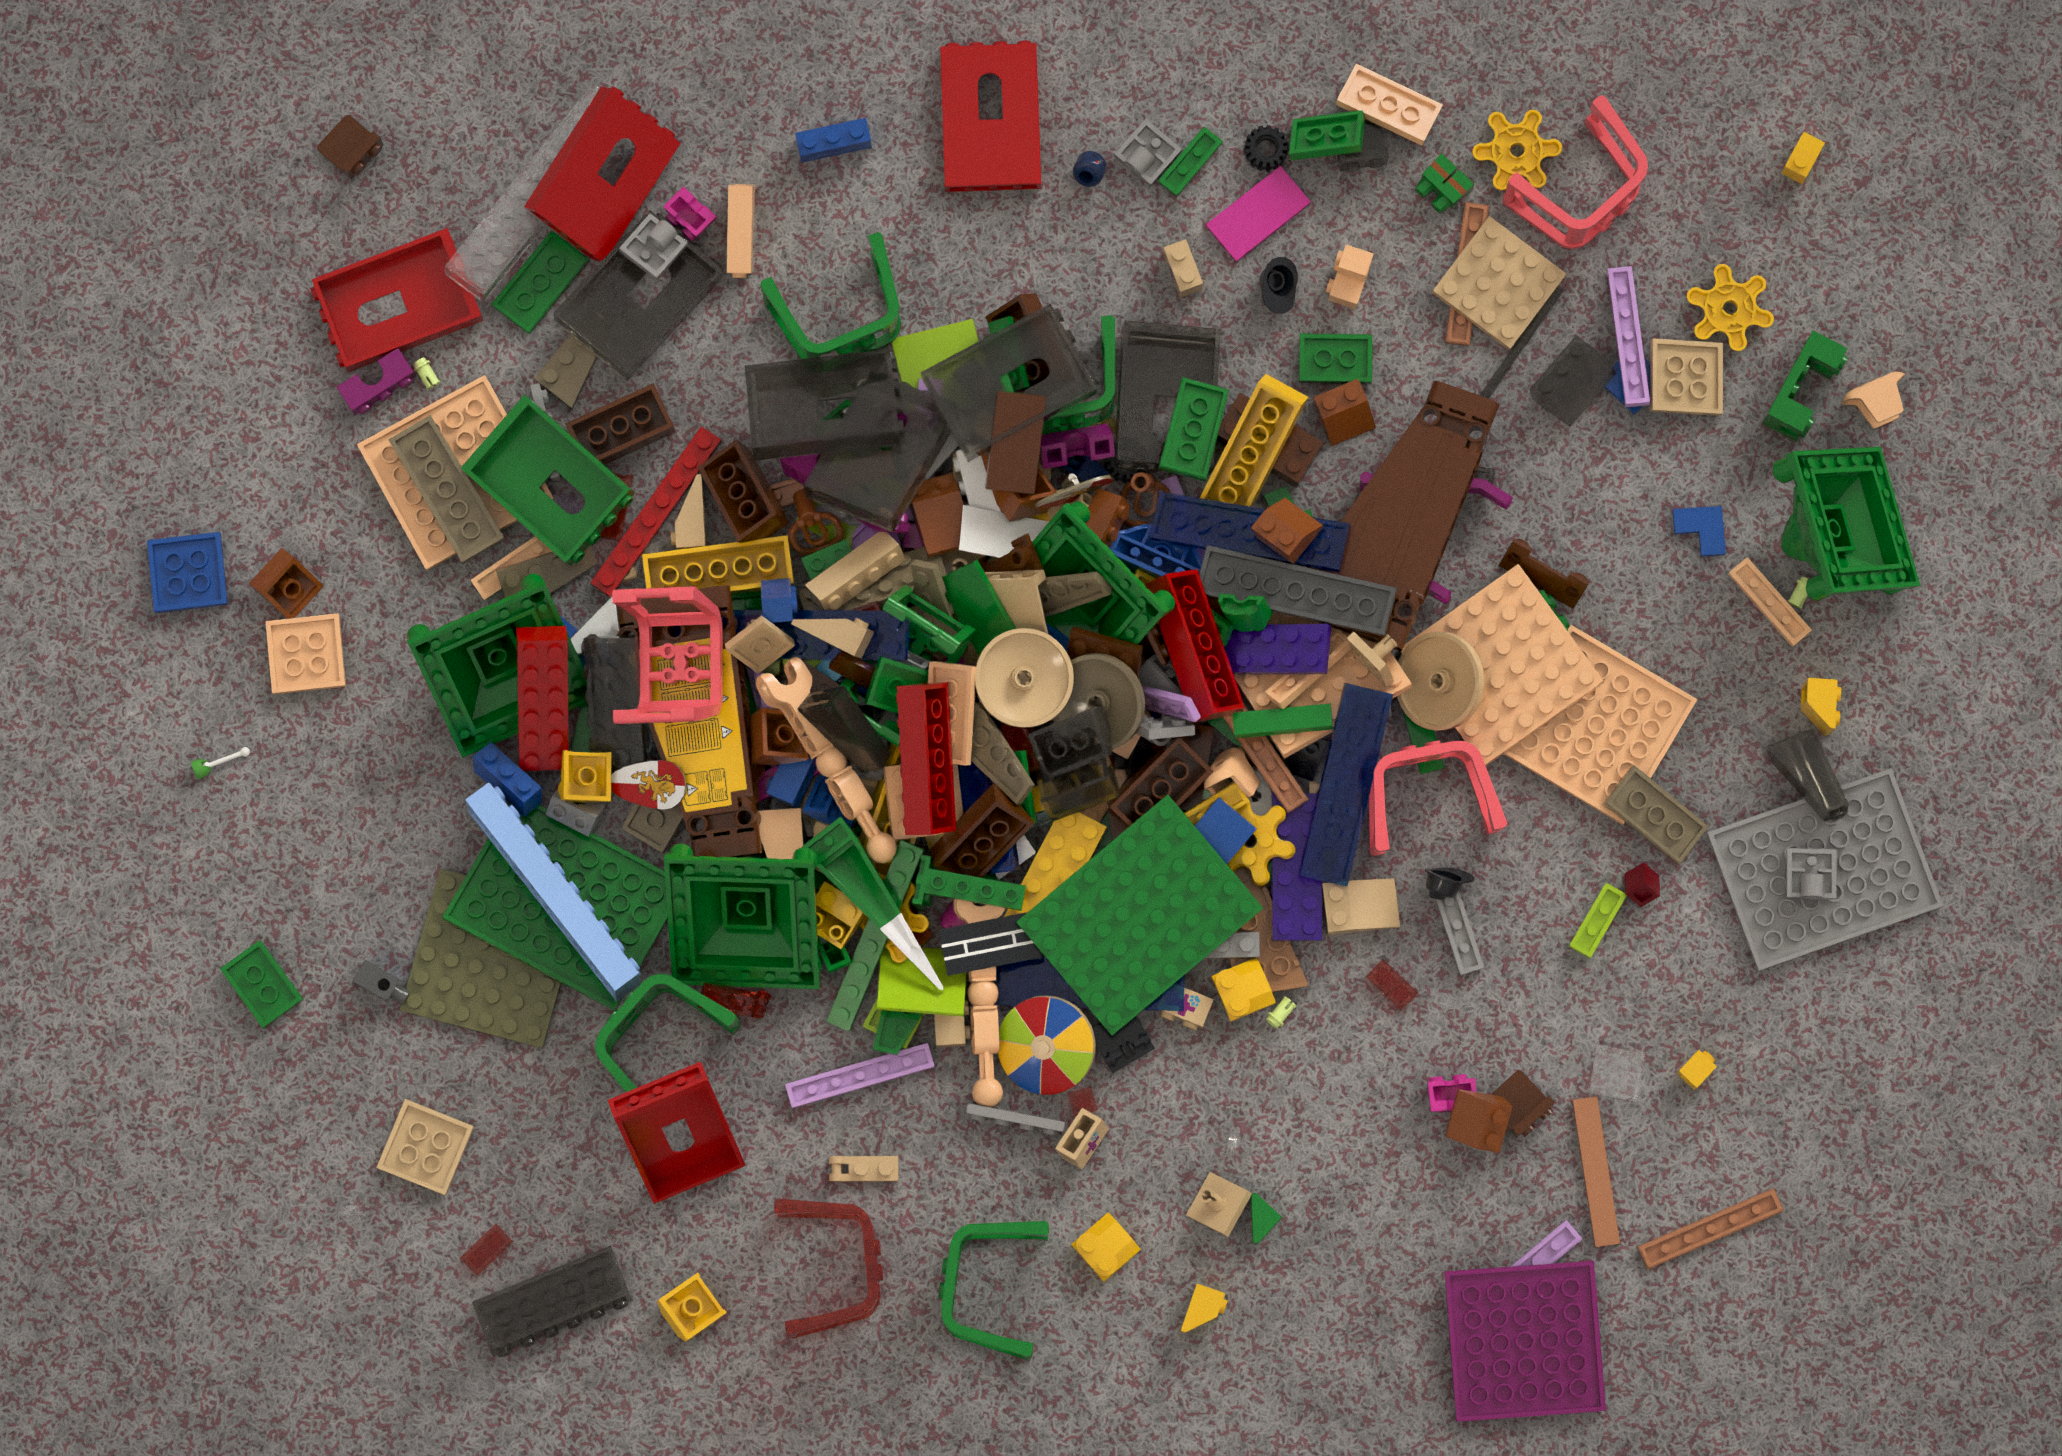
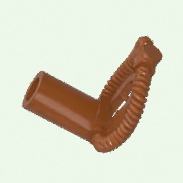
(1141, 483)
(809, 517)

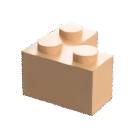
(1352, 270)

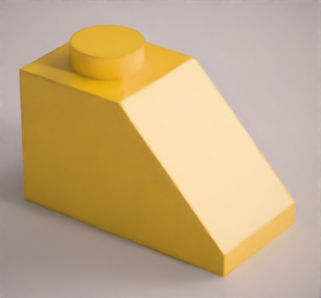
(1803, 157)
(1203, 1307)

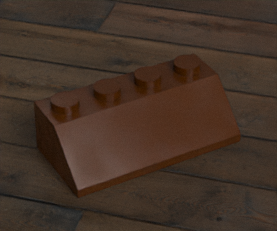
(743, 493)
(982, 835)

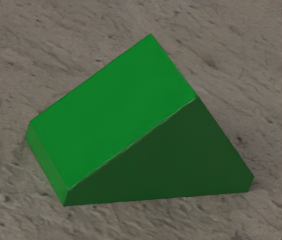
(833, 956)
(1262, 1218)

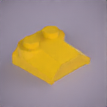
(585, 777)
(1243, 989)
(1106, 1247)
(690, 1308)

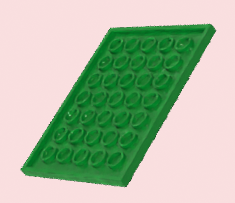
(616, 883)
(1139, 914)

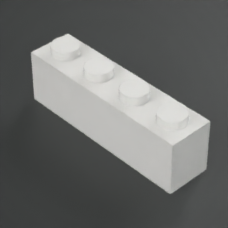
(973, 482)

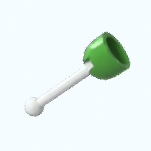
(202, 767)

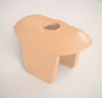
(1877, 399)
(1234, 767)

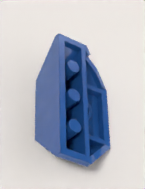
(1153, 557)

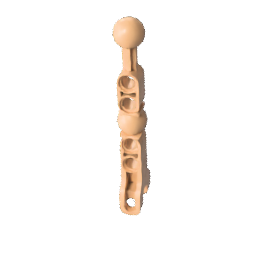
(830, 762)
(983, 1014)

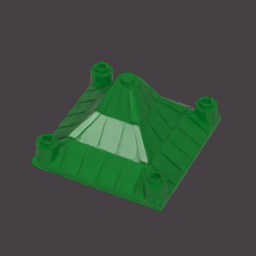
(1846, 522)
(1070, 548)
(474, 665)
(742, 920)

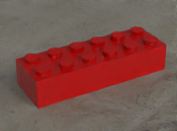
(1197, 647)
(542, 696)
(926, 758)

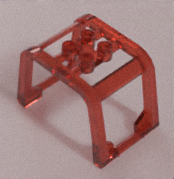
(809, 1209)

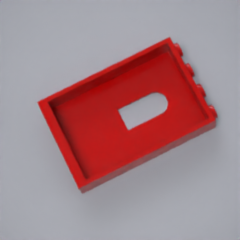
(992, 151)
(581, 202)
(432, 300)
(664, 1101)

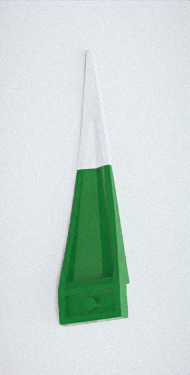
(852, 871)

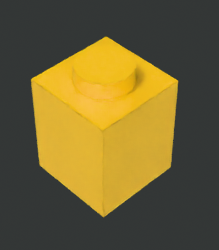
(1697, 1068)

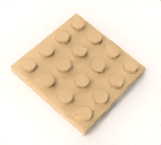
(1499, 283)

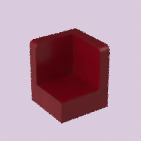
(1642, 884)

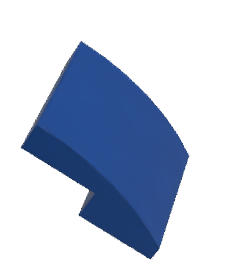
(822, 805)

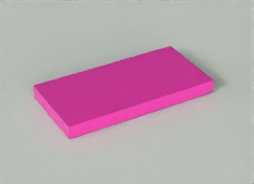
(1258, 214)

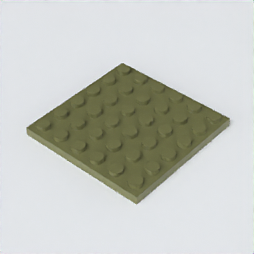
(474, 983)

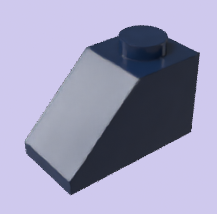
(1083, 468)

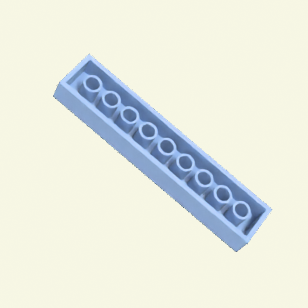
(553, 892)

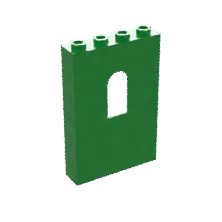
(523, 456)

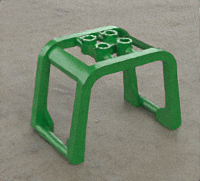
(854, 341)
(1074, 417)
(926, 636)
(637, 1003)
(1008, 1230)

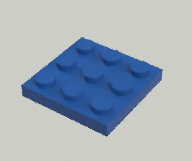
(187, 572)

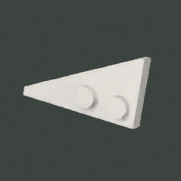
(602, 624)

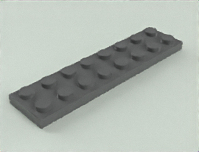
(1299, 590)

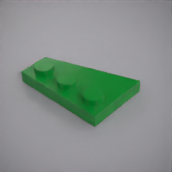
(894, 1030)

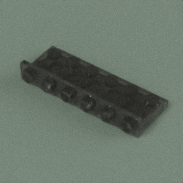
(613, 684)
(552, 1302)

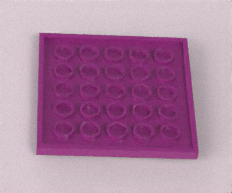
(1525, 1341)

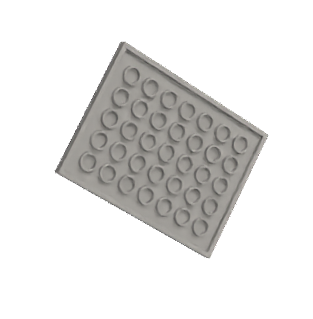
(1878, 872)

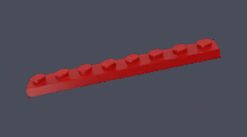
(655, 512)

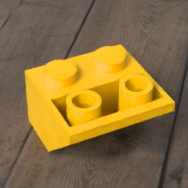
(1819, 703)
(836, 915)

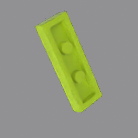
(1597, 920)

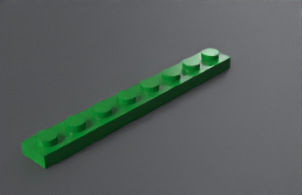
(873, 940)

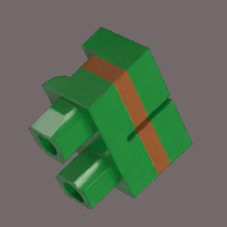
(1448, 193)

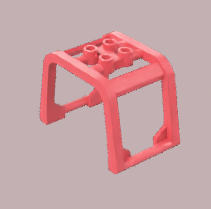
(1584, 230)
(674, 710)
(1488, 802)

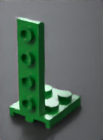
(963, 887)

